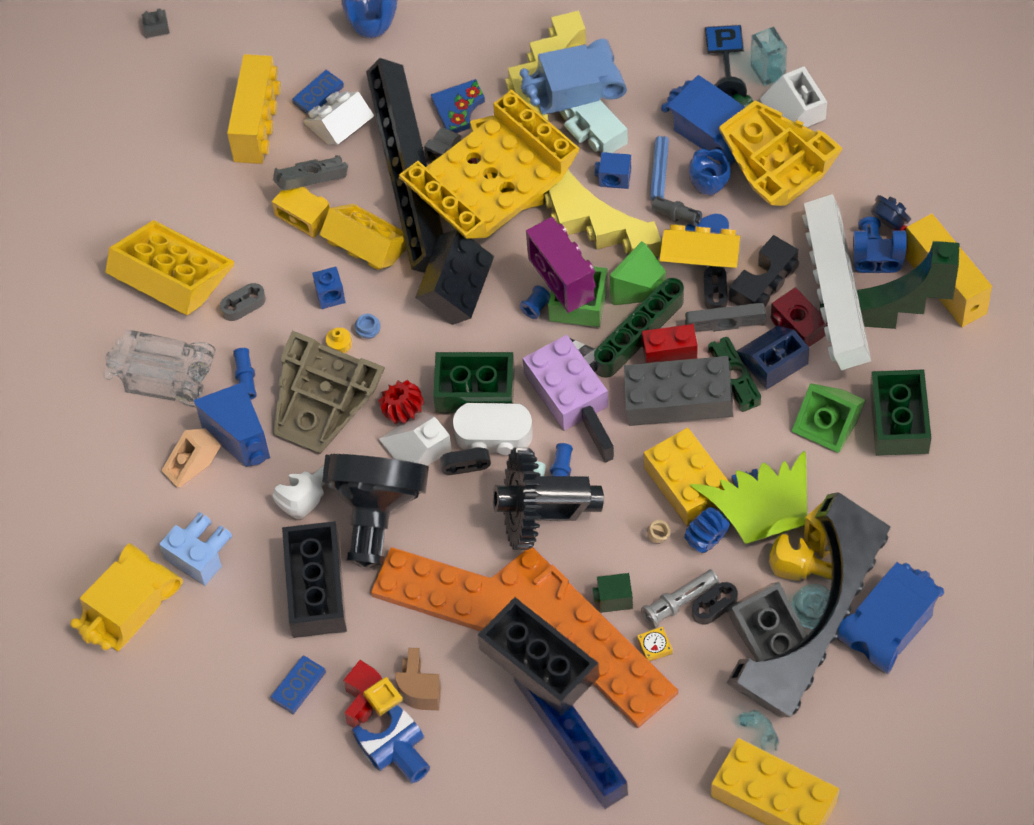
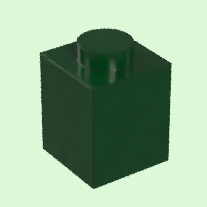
(613, 592)

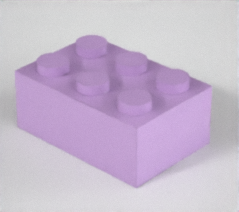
(565, 381)

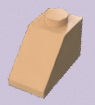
(190, 456)

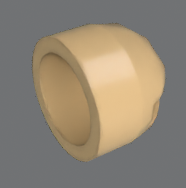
(659, 528)

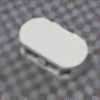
(493, 427)

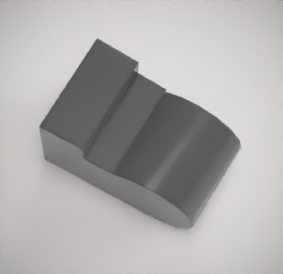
(440, 143)

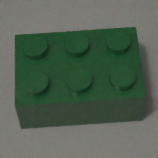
(472, 379)
(900, 412)

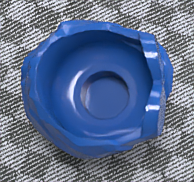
(706, 174)

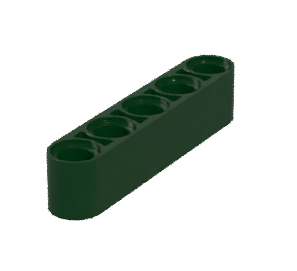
(644, 317)

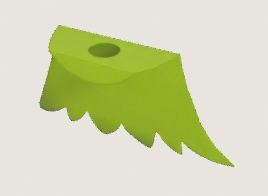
(765, 505)

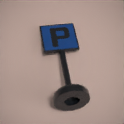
(725, 40)

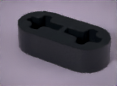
(710, 288)
(465, 461)
(711, 598)

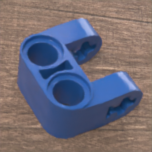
(879, 254)

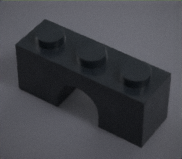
(778, 260)

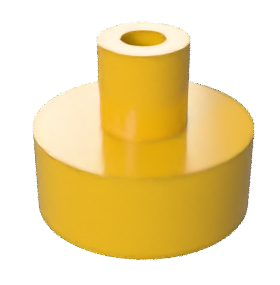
(339, 339)

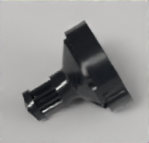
(372, 490)

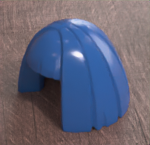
(369, 17)

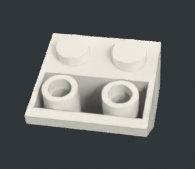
(797, 98)
(338, 117)

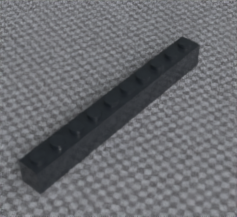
(402, 149)

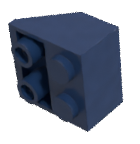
(775, 355)

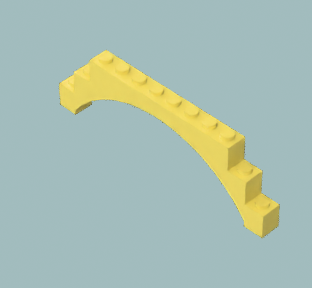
(569, 200)

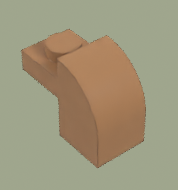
(417, 688)

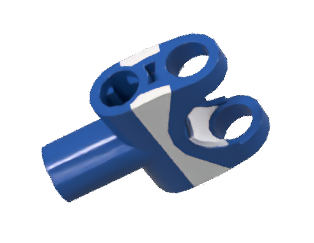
(395, 745)

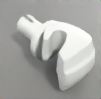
(302, 495)

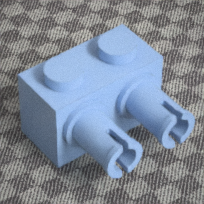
(190, 554)

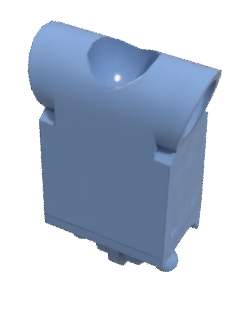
(573, 77)

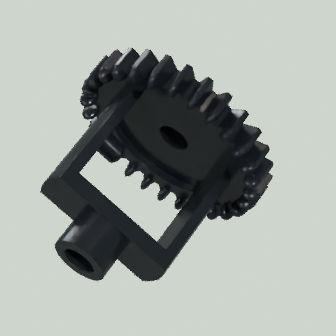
(540, 498)

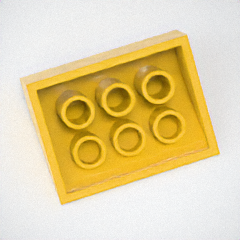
(167, 266)

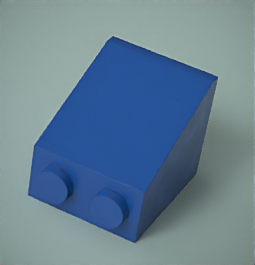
(234, 424)

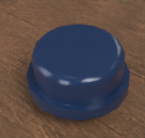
(890, 213)

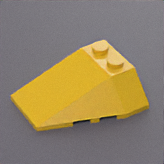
(777, 153)

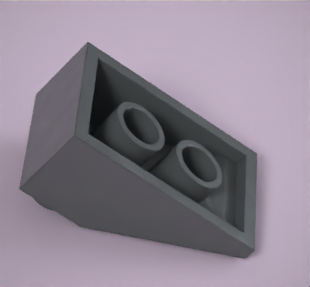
(767, 622)

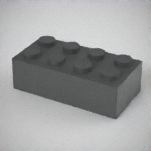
(678, 390)

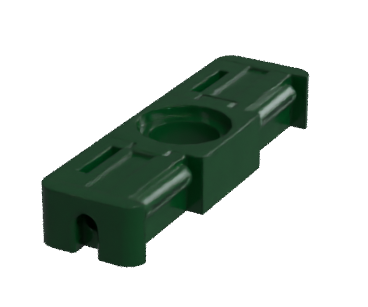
(742, 387)

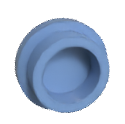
(367, 326)

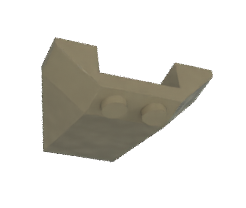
(320, 391)

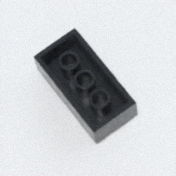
(314, 579)
(538, 656)

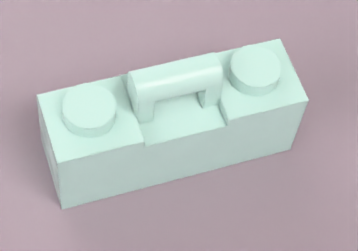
(598, 124)

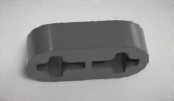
(242, 301)

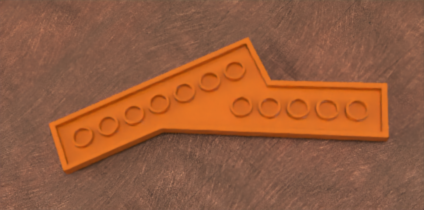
(475, 600)

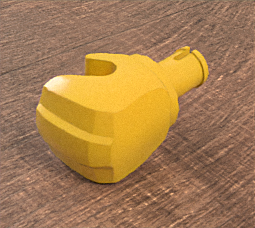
(797, 563)

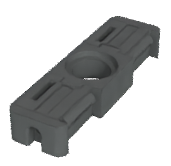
(321, 171)
(727, 317)

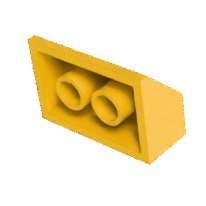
(364, 235)
(700, 246)

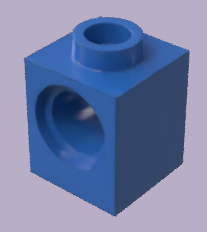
(614, 170)
(328, 287)

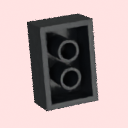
(454, 277)

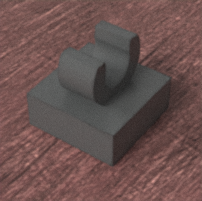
(155, 23)

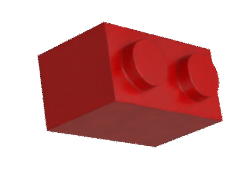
(670, 344)

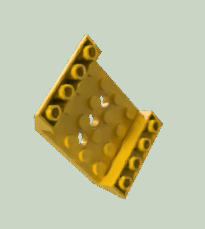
(515, 146)

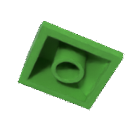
(636, 277)
(828, 416)

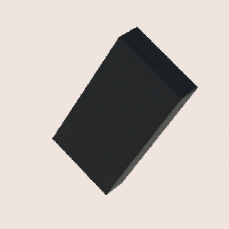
(598, 433)

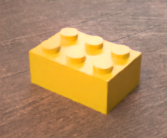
(678, 464)

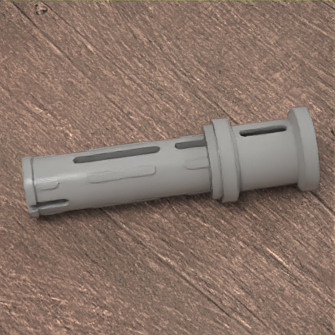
(668, 603)

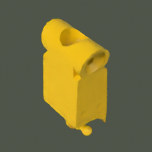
(124, 599)

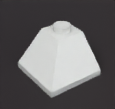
(418, 440)

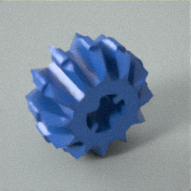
(707, 530)

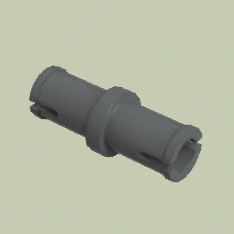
(676, 211)

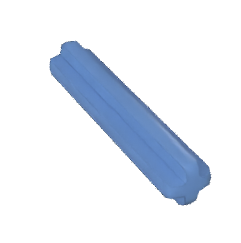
(659, 167)

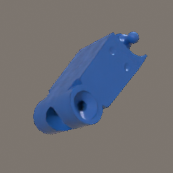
(700, 111)
(891, 615)

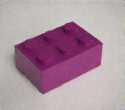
(560, 264)

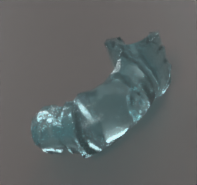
(759, 721)

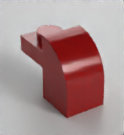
(356, 682)

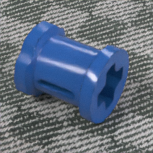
(874, 227)
(535, 302)

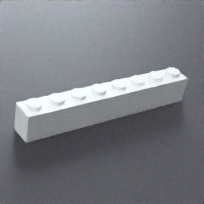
(837, 283)

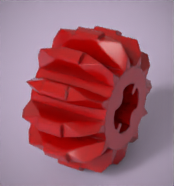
(401, 401)

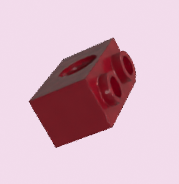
(796, 306)

